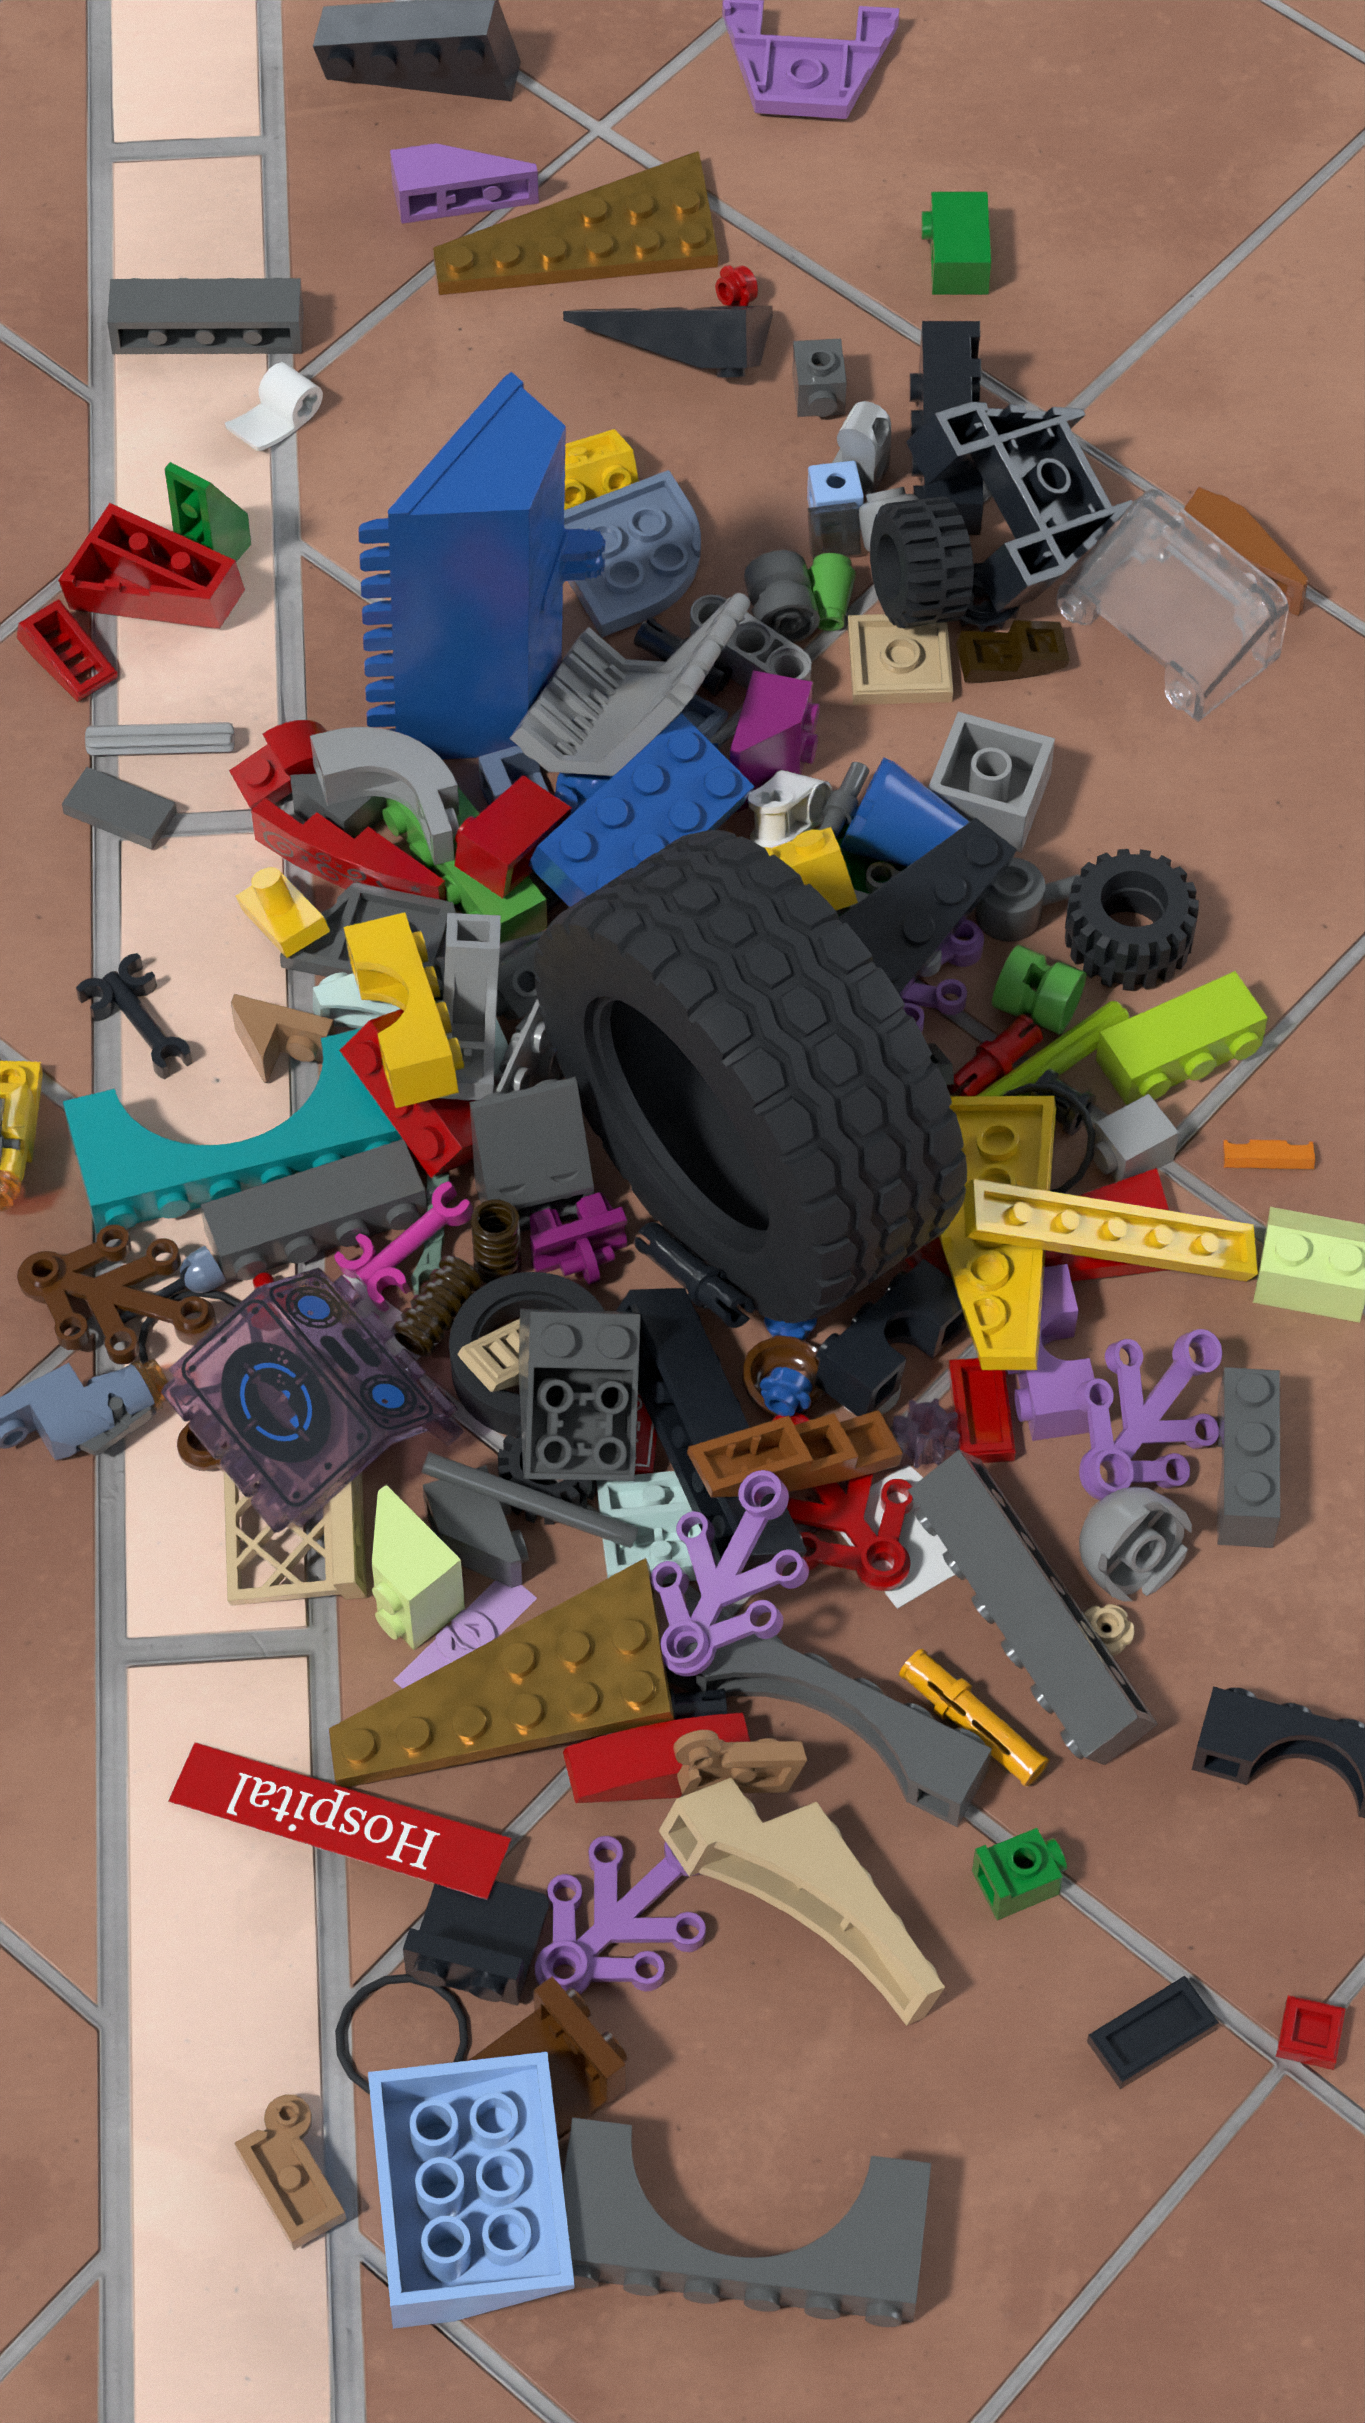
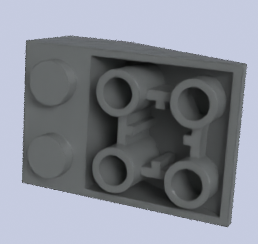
(532, 1149)
(578, 1393)

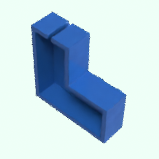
(662, 793)

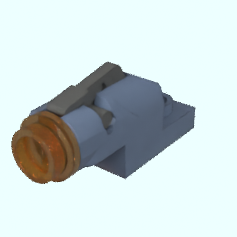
(78, 1416)

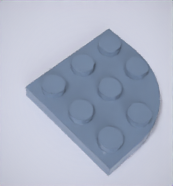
(647, 553)

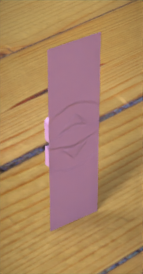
(470, 1630)

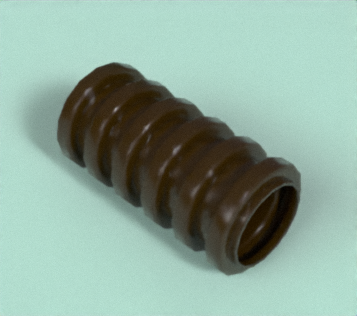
(496, 1240)
(436, 1305)

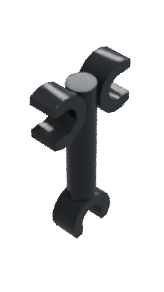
(125, 992)

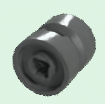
(782, 594)

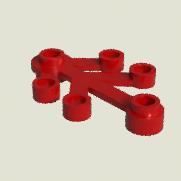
(846, 1514)

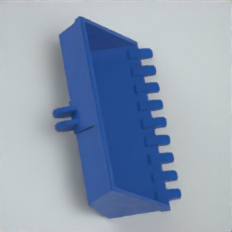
(474, 580)

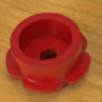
(736, 286)

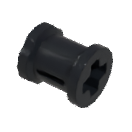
(1065, 1111)

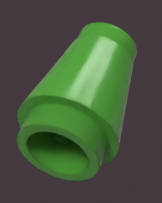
(832, 587)

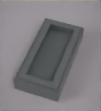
(119, 808)

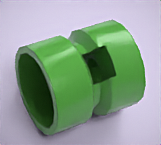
(1057, 988)

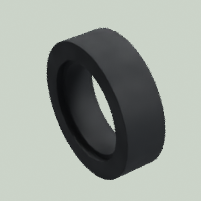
(486, 1311)

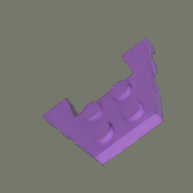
(803, 72)

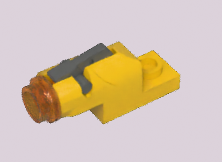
(18, 1122)

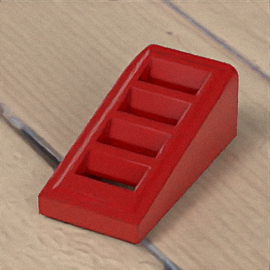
(58, 618)

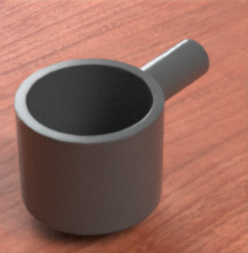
(1016, 901)

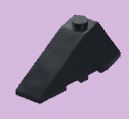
(703, 337)

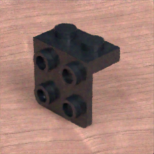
(478, 1941)

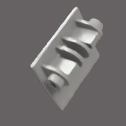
(528, 1057)

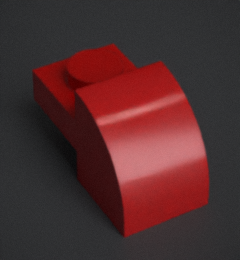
(270, 769)

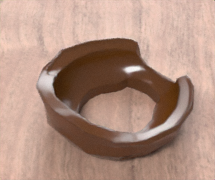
(779, 1352)

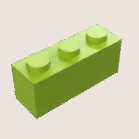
(1181, 1039)

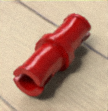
(996, 1057)

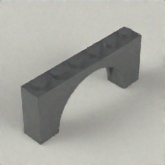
(857, 2268)

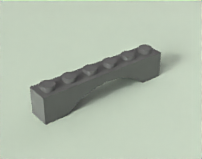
(931, 1762)

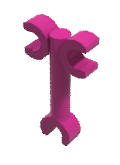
(379, 1269)

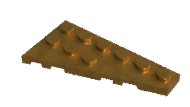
(616, 230)
(549, 1682)

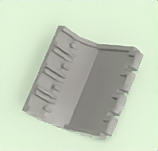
(608, 708)

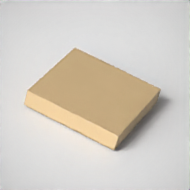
(897, 662)

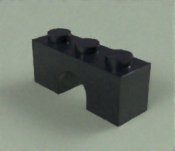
(916, 1310)

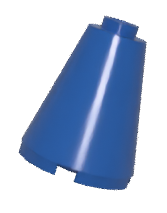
(899, 818)

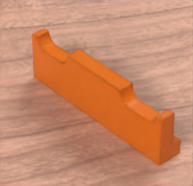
(1268, 1154)

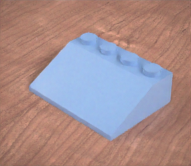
(469, 2187)

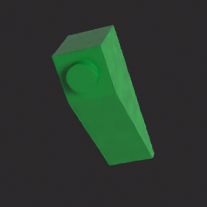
(206, 513)

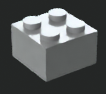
(994, 775)

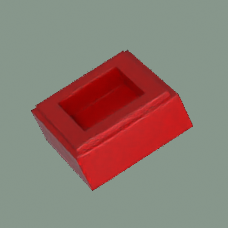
(1310, 2032)

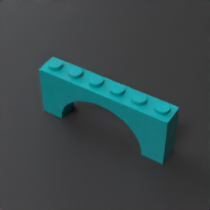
(145, 1177)

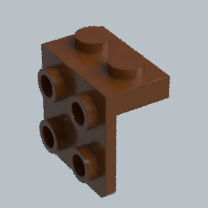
(583, 2064)

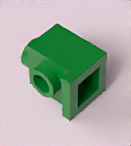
(1012, 1888)

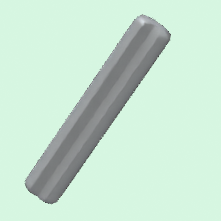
(159, 738)

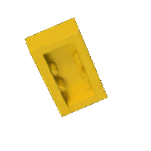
(281, 911)

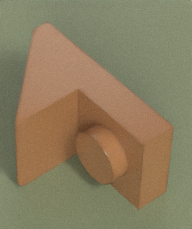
(273, 1029)

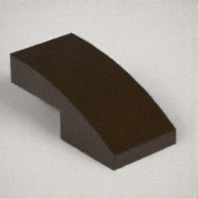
(1023, 652)

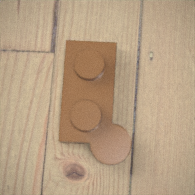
(754, 1766)
(289, 2173)

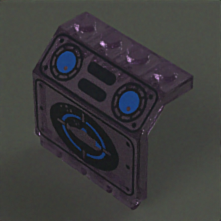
(302, 1394)

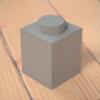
(1134, 1140)

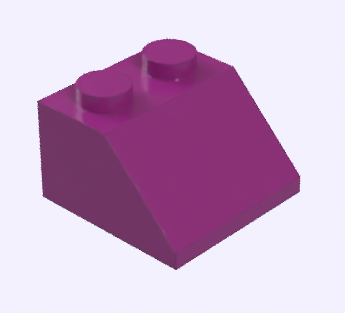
(775, 728)

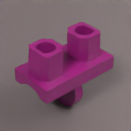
(579, 1244)

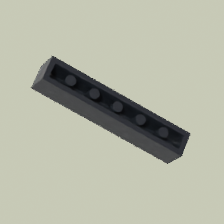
(694, 1404)

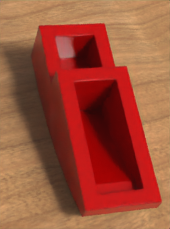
(641, 1759)

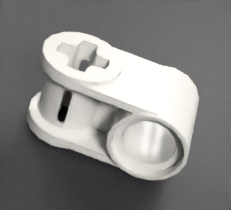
(787, 807)

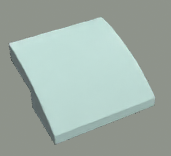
(654, 1506)

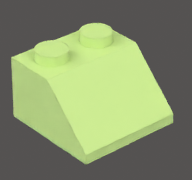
(1312, 1265)
(413, 1574)

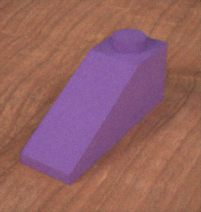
(454, 181)

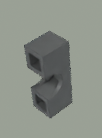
(1250, 1457)

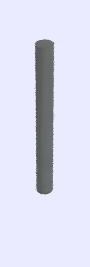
(529, 1500)

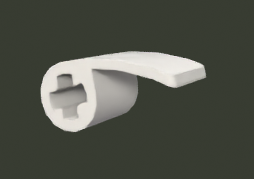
(285, 406)

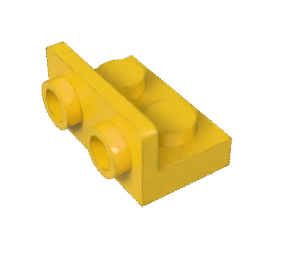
(597, 467)

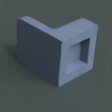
(503, 769)

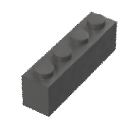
(206, 316)
(314, 1211)

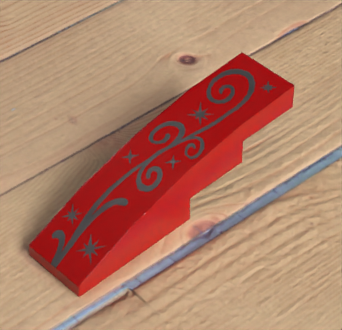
(338, 857)

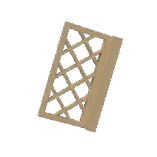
(343, 1550)

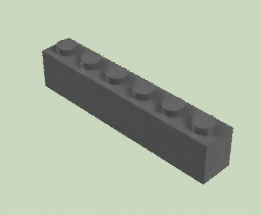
(1031, 1608)

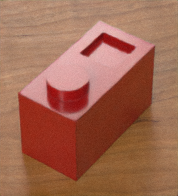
(506, 834)

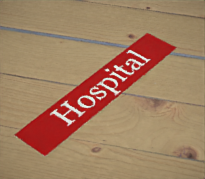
(340, 1820)

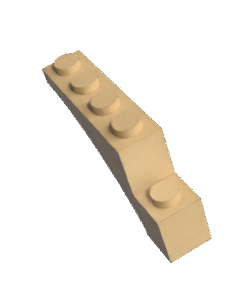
(811, 1875)

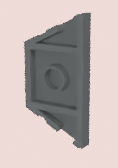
(366, 903)

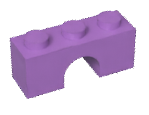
(1048, 1393)

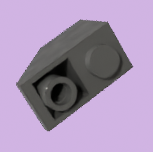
(476, 1530)

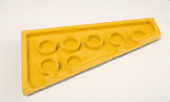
(999, 1282)

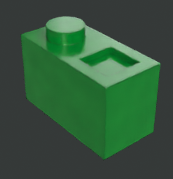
(958, 242)

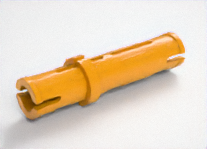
(955, 1701)

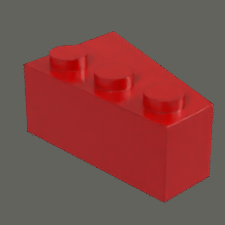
(150, 574)

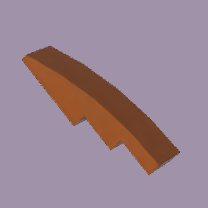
(798, 1454)

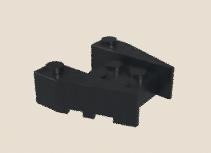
(1036, 482)

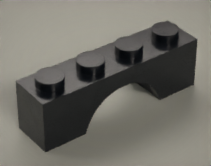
(1251, 1733)

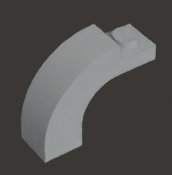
(392, 766)
(472, 998)

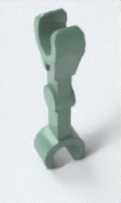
(433, 1246)

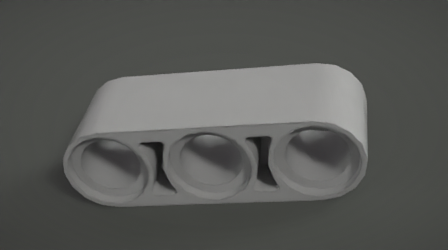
(753, 646)

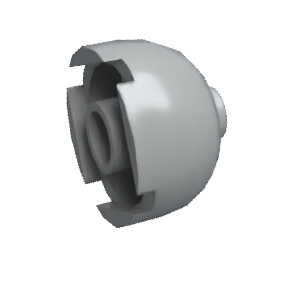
(1133, 1541)

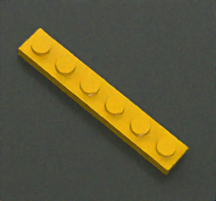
(1109, 1230)

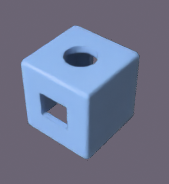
(834, 484)

